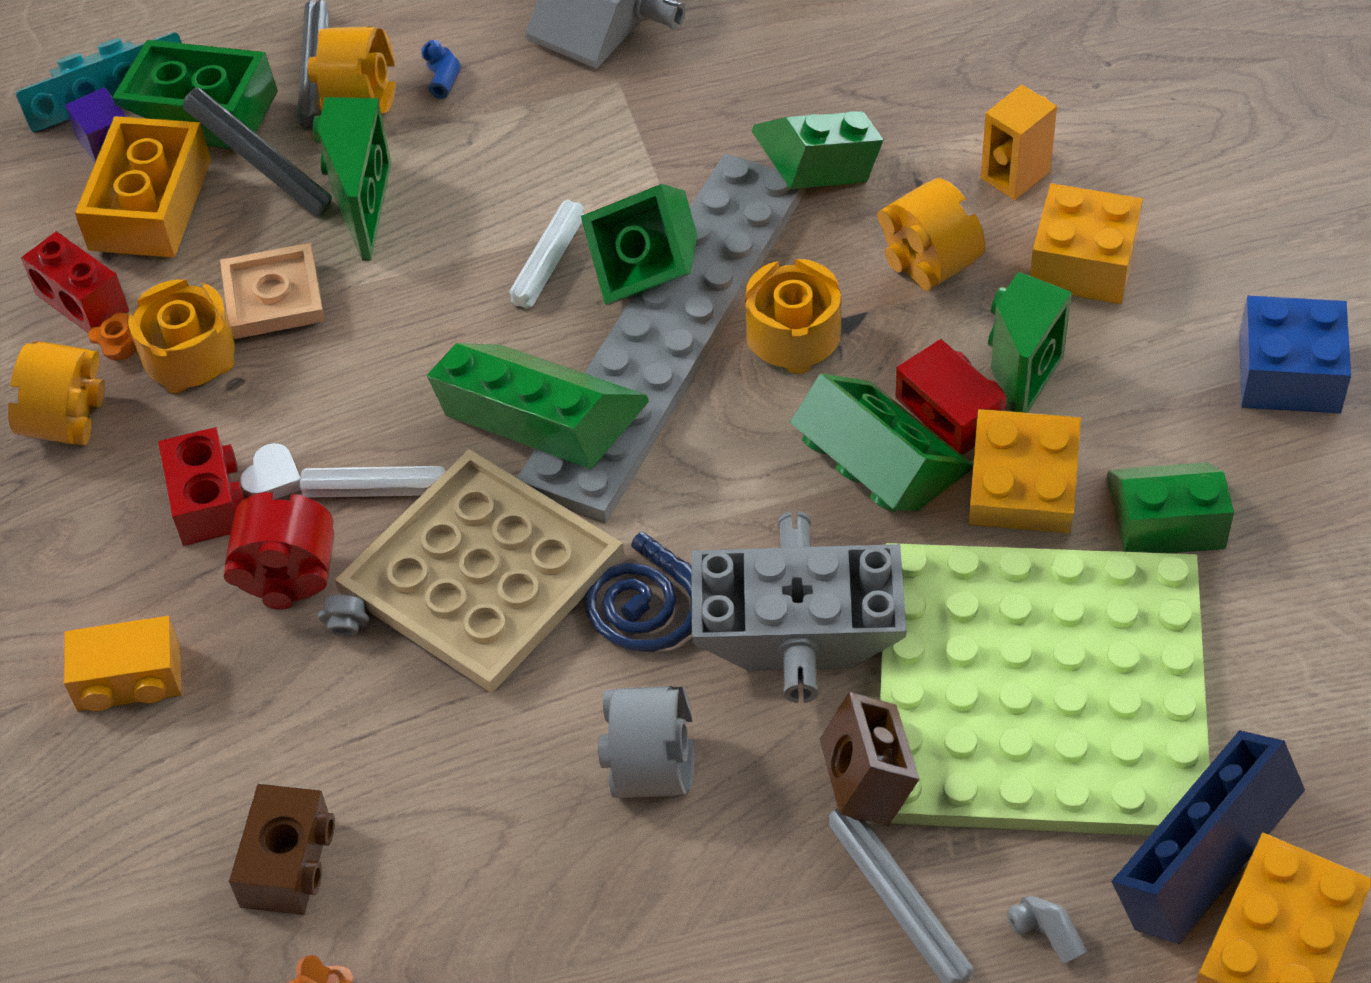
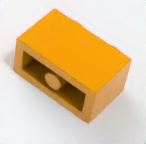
(1018, 141)
(122, 663)

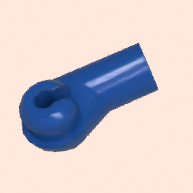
(443, 66)

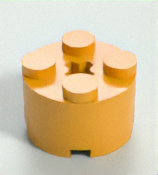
(353, 64)
(931, 233)
(793, 314)
(182, 334)
(55, 392)

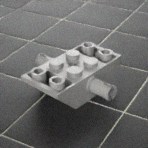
(595, 28)
(798, 605)

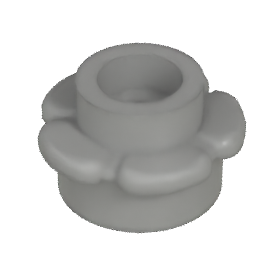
(344, 615)

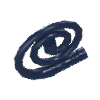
(639, 604)

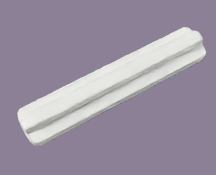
(546, 254)
(368, 481)

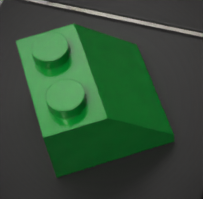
(821, 148)
(641, 241)
(1027, 337)
(1171, 508)

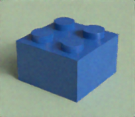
(1294, 354)

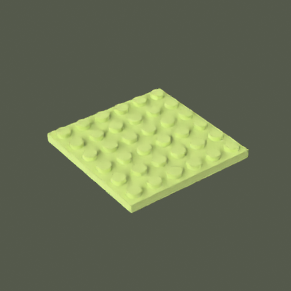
(1049, 687)

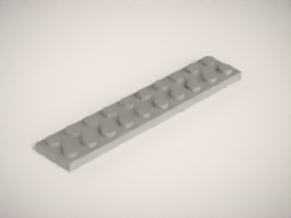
(673, 327)

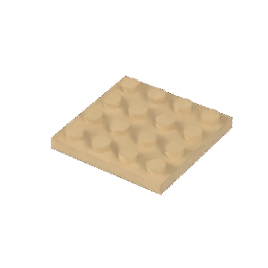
(480, 569)

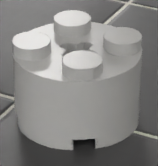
(647, 742)

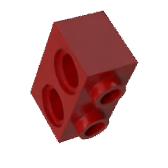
(74, 282)
(200, 484)

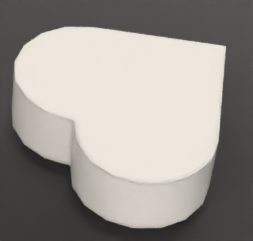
(271, 472)

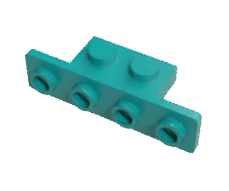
(76, 77)

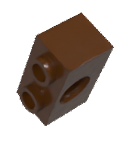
(868, 759)
(277, 820)

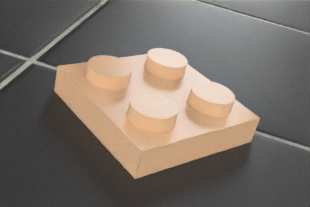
(272, 290)

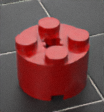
(280, 549)

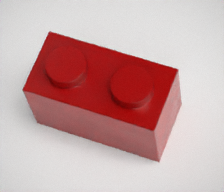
(946, 393)

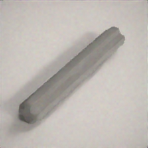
(902, 899)

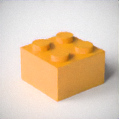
(1086, 241)
(1025, 471)

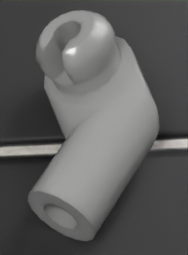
(1049, 920)

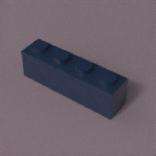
(1208, 836)

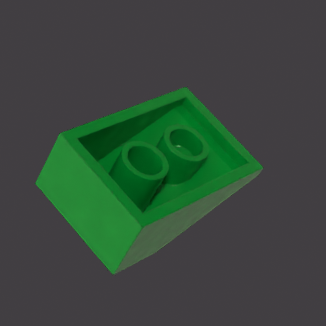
(171, 70)
(356, 162)

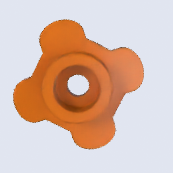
(114, 337)

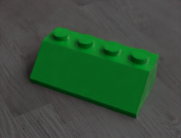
(534, 401)

